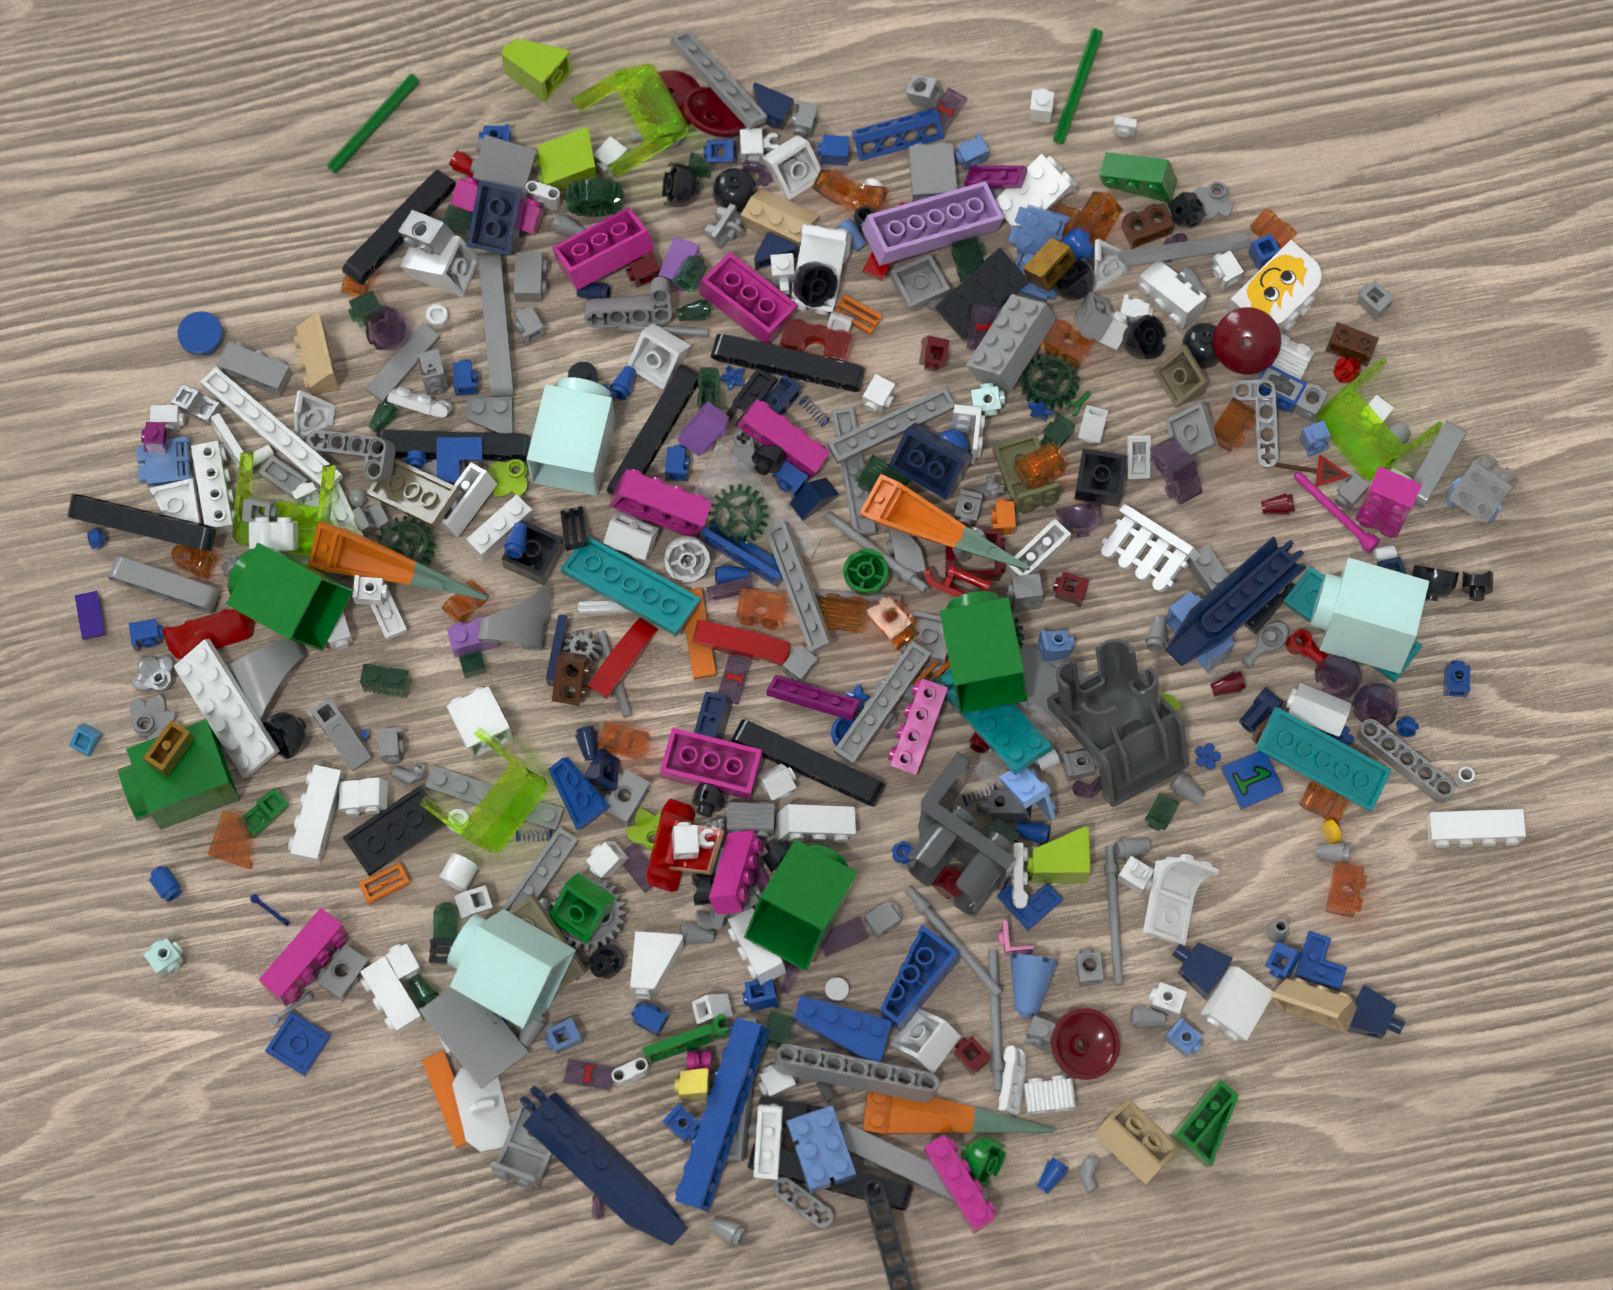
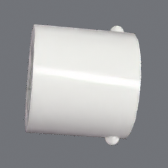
(458, 872)

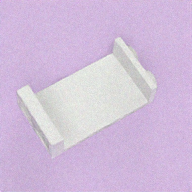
(824, 246)

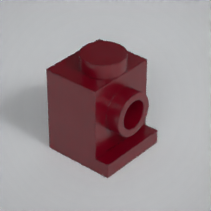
(643, 270)
(938, 348)
(1076, 583)
(948, 888)
(971, 1045)

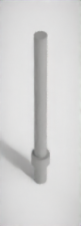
(907, 575)
(1111, 871)
(924, 907)
(997, 1066)

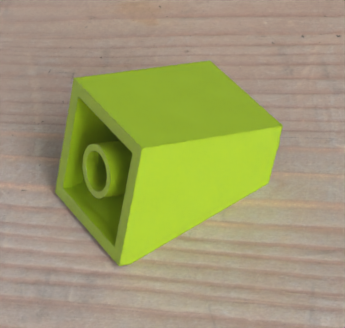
(536, 66)
(566, 159)
(1061, 859)

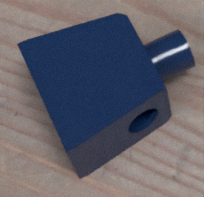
(1201, 967)
(1374, 1015)

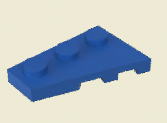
(577, 793)

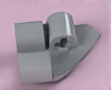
(519, 623)
(264, 670)

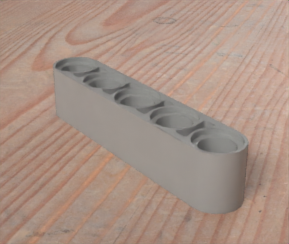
(164, 584)
(1410, 772)

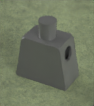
(1011, 811)

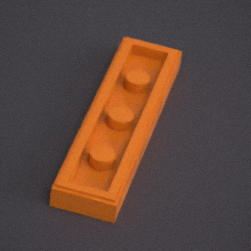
(700, 656)
(441, 1080)

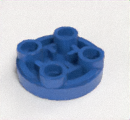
(200, 333)

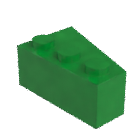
(1139, 176)
(1205, 1123)

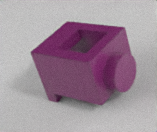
(155, 437)

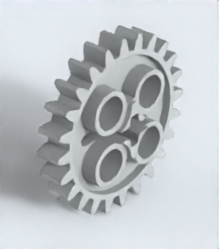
(606, 929)

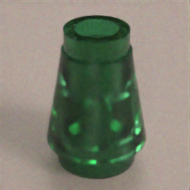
(694, 311)
(382, 416)
(422, 990)

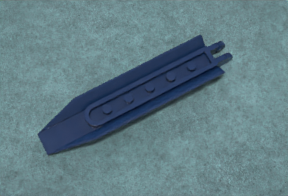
(1235, 601)
(601, 1167)

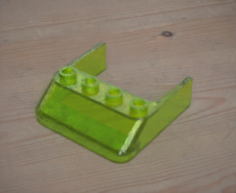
(648, 105)
(1362, 433)
(305, 515)
(503, 806)

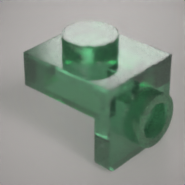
(457, 219)
(1162, 812)
(445, 921)

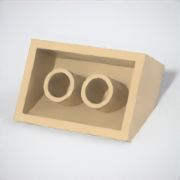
(776, 215)
(316, 356)
(1315, 1004)
(1137, 1141)

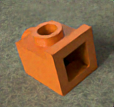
(1004, 517)

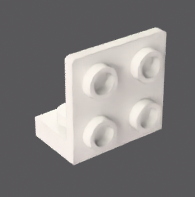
(966, 419)

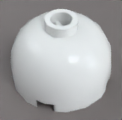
(686, 558)

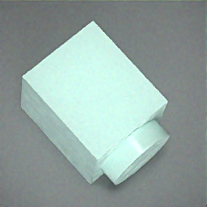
(572, 436)
(1369, 614)
(508, 966)

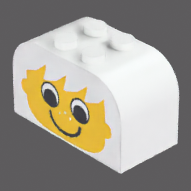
(1282, 287)

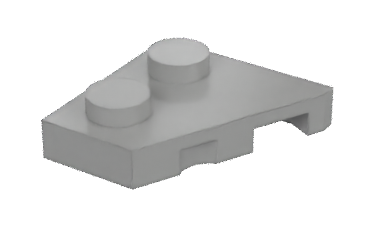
(491, 413)

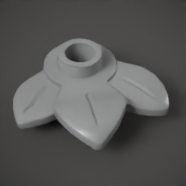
(1213, 203)
(152, 671)
(150, 712)

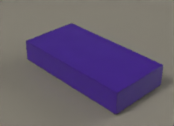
(90, 615)

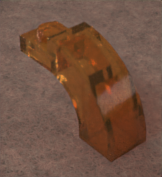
(847, 193)

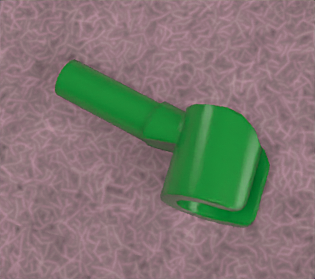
(1078, 403)

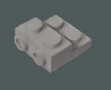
(919, 282)

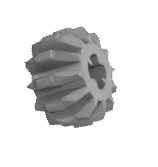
(584, 641)

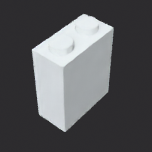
(1318, 709)
(1236, 1004)

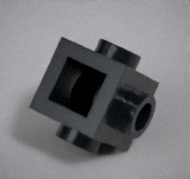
(1186, 210)

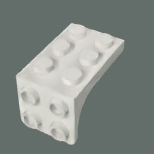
(1041, 188)
(1173, 896)

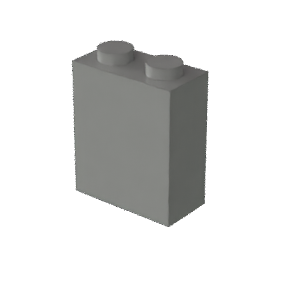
(502, 162)
(931, 170)

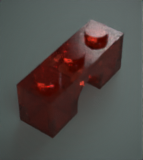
(800, 335)

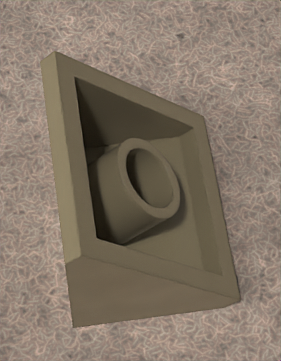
(1181, 377)

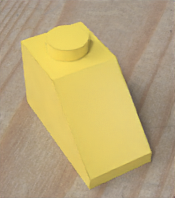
(693, 1084)

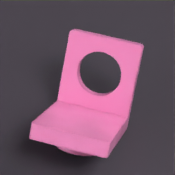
(1003, 938)

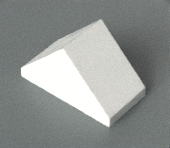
(1139, 456)

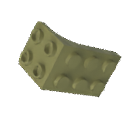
(1024, 500)

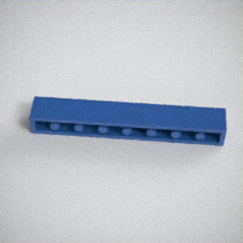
(722, 1115)

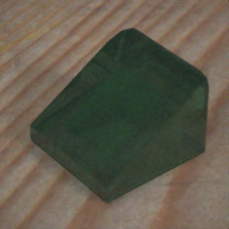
(699, 166)
(472, 664)

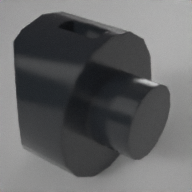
(584, 371)
(768, 459)
(1477, 585)
(707, 801)
(775, 853)
(704, 886)
(602, 964)

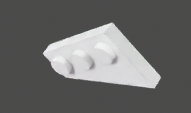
(178, 500)

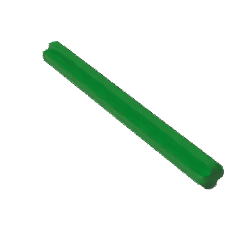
(1077, 86)
(373, 123)

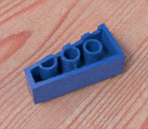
(918, 977)
(844, 1028)

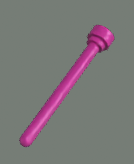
(1366, 540)

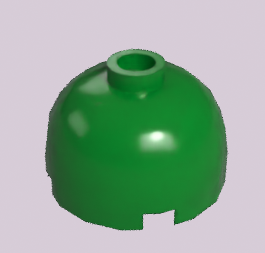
(866, 572)
(984, 1158)

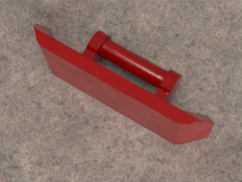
(947, 586)
(221, 628)
(662, 858)

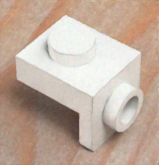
(307, 494)

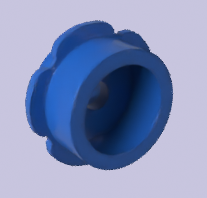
(416, 458)
(95, 538)
(1407, 727)
(898, 848)

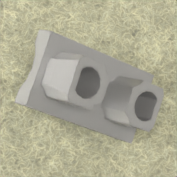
(726, 228)

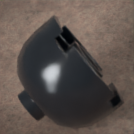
(679, 185)
(733, 187)
(1076, 281)
(814, 283)
(1144, 337)
(1200, 343)
(1440, 581)
(287, 733)

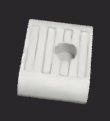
(547, 195)
(630, 1072)

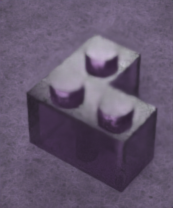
(1177, 470)

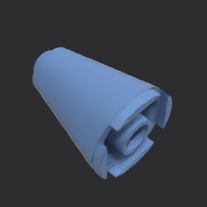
(1030, 982)

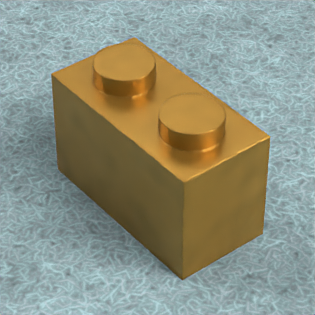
(1049, 264)
(168, 748)

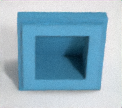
(85, 739)

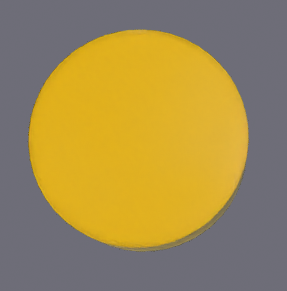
(1331, 831)

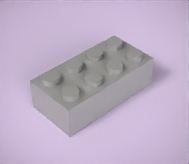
(1011, 342)

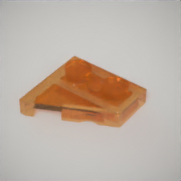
(231, 840)

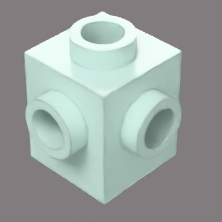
(979, 399)
(164, 957)

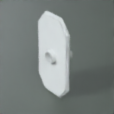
(481, 1112)

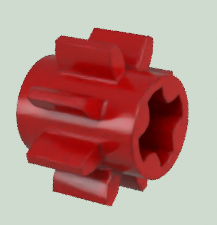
(1346, 369)

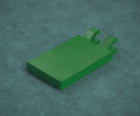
(686, 1041)

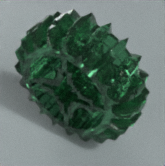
(594, 197)
(1064, 372)
(731, 522)
(425, 539)

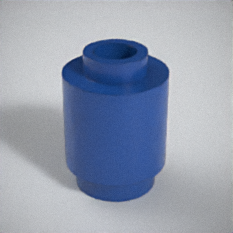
(165, 883)

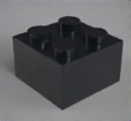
(1100, 477)
(540, 555)

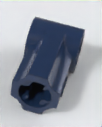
(1260, 710)

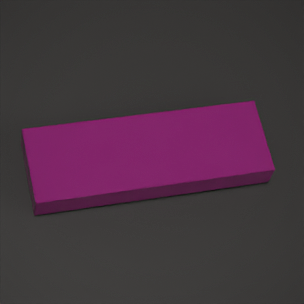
(997, 176)

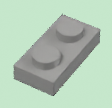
(281, 476)

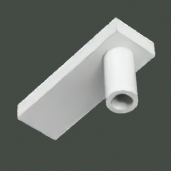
(231, 445)
(768, 1141)

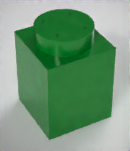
(287, 595)
(983, 651)
(193, 788)
(801, 903)

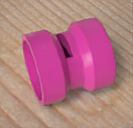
(693, 1060)

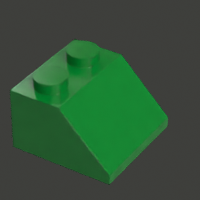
(582, 907)

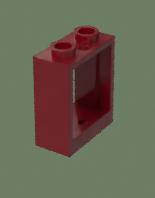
(993, 536)

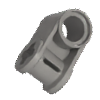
(744, 451)

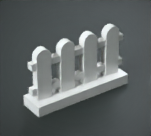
(1155, 555)

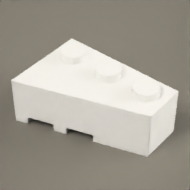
(1171, 295)
(814, 823)

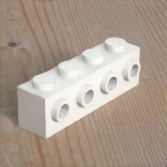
(213, 486)

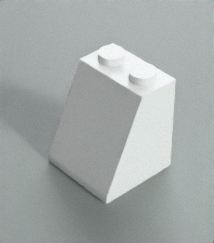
(447, 272)
(480, 711)
(653, 961)

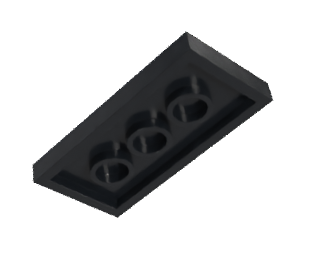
(986, 285)
(392, 831)

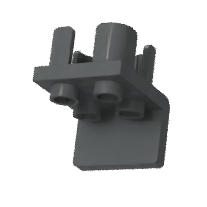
(1121, 721)
(950, 835)

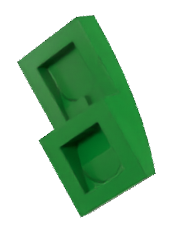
(265, 812)

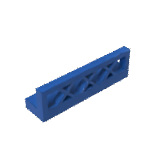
(895, 126)
(746, 555)

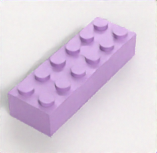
(932, 223)

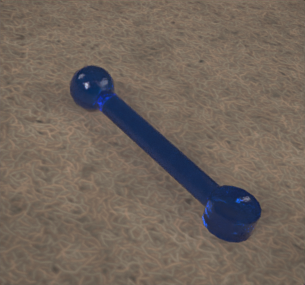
(254, 898)

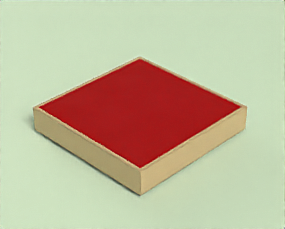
(706, 858)

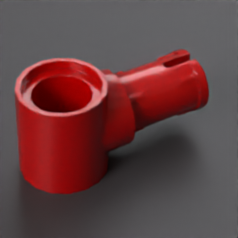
(1308, 646)

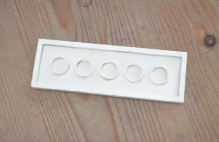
(226, 708)

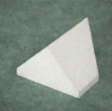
(1106, 264)
(311, 414)

